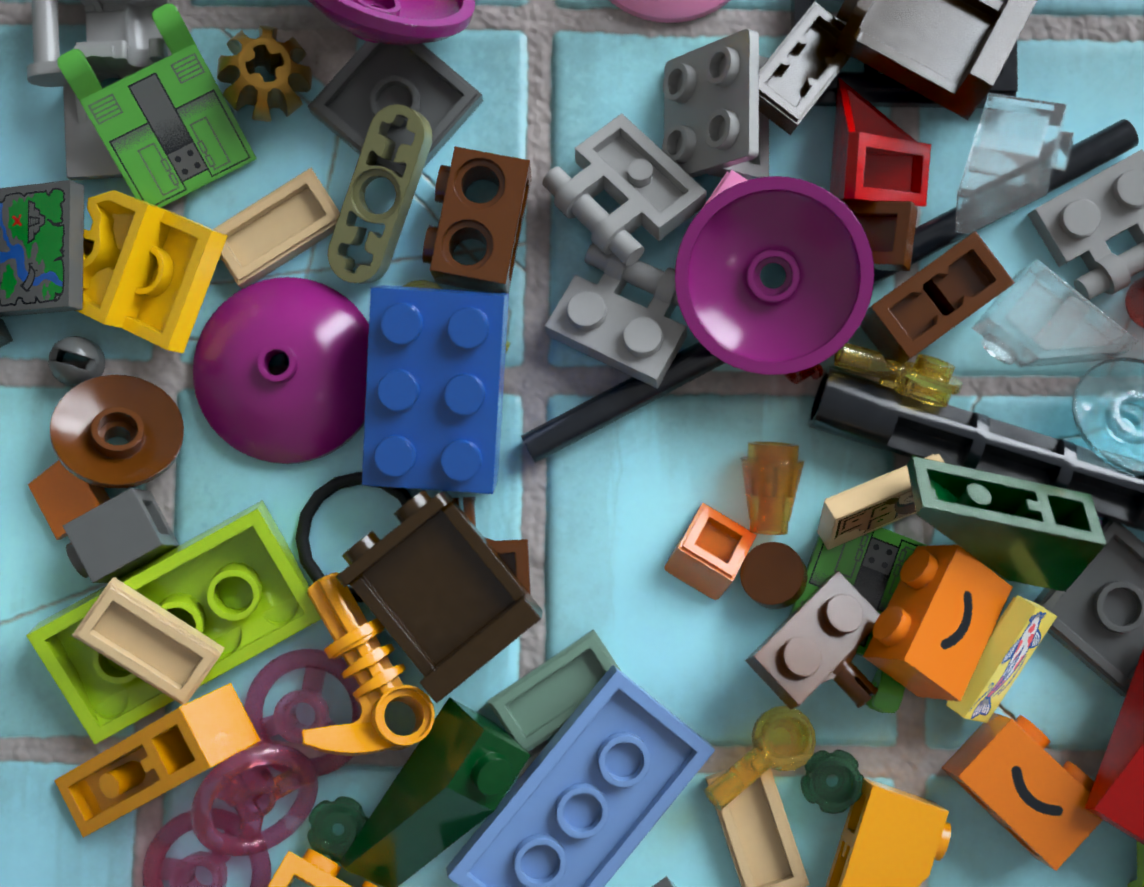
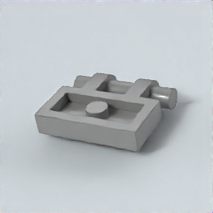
(637, 176)
(1091, 214)
(615, 328)

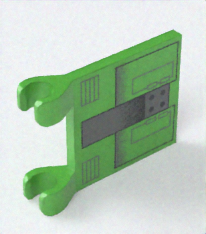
(165, 121)
(874, 569)

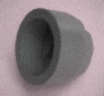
(80, 346)

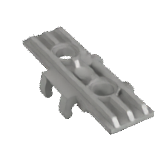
(117, 45)

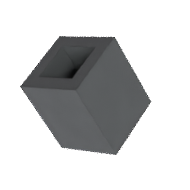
(118, 536)

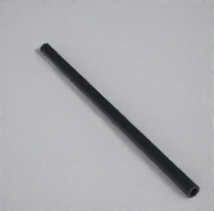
(697, 360)

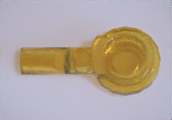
(923, 380)
(780, 741)

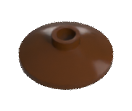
(110, 409)

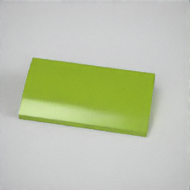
(226, 583)

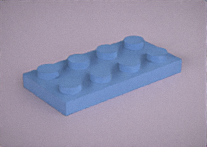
(586, 794)

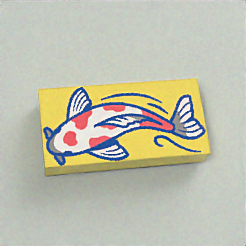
(1003, 658)

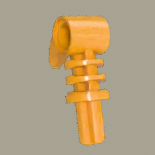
(378, 679)

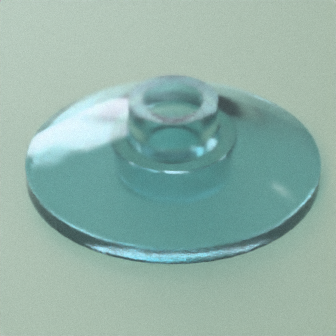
(1099, 404)

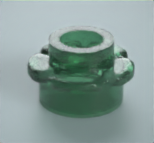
(844, 793)
(325, 815)

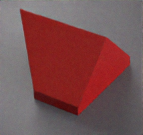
(874, 155)

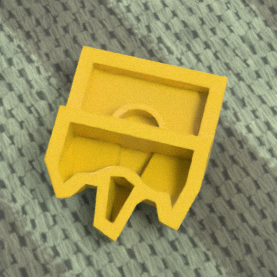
(146, 268)

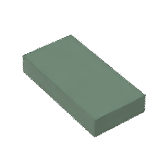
(550, 693)

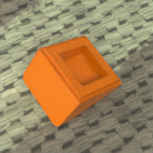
(64, 497)
(710, 552)

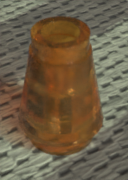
(771, 485)

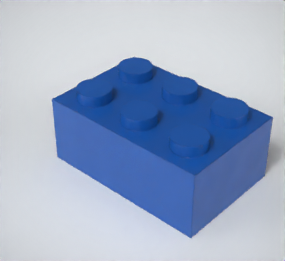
(434, 389)

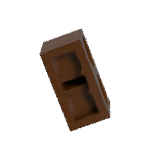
(493, 223)
(935, 299)

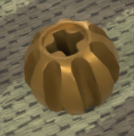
(249, 87)

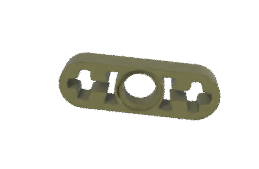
(365, 172)

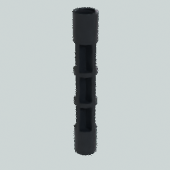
(897, 423)

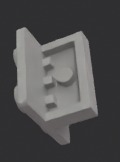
(714, 109)

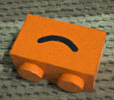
(938, 621)
(1025, 787)

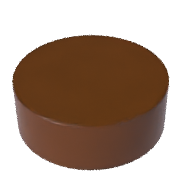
(773, 575)

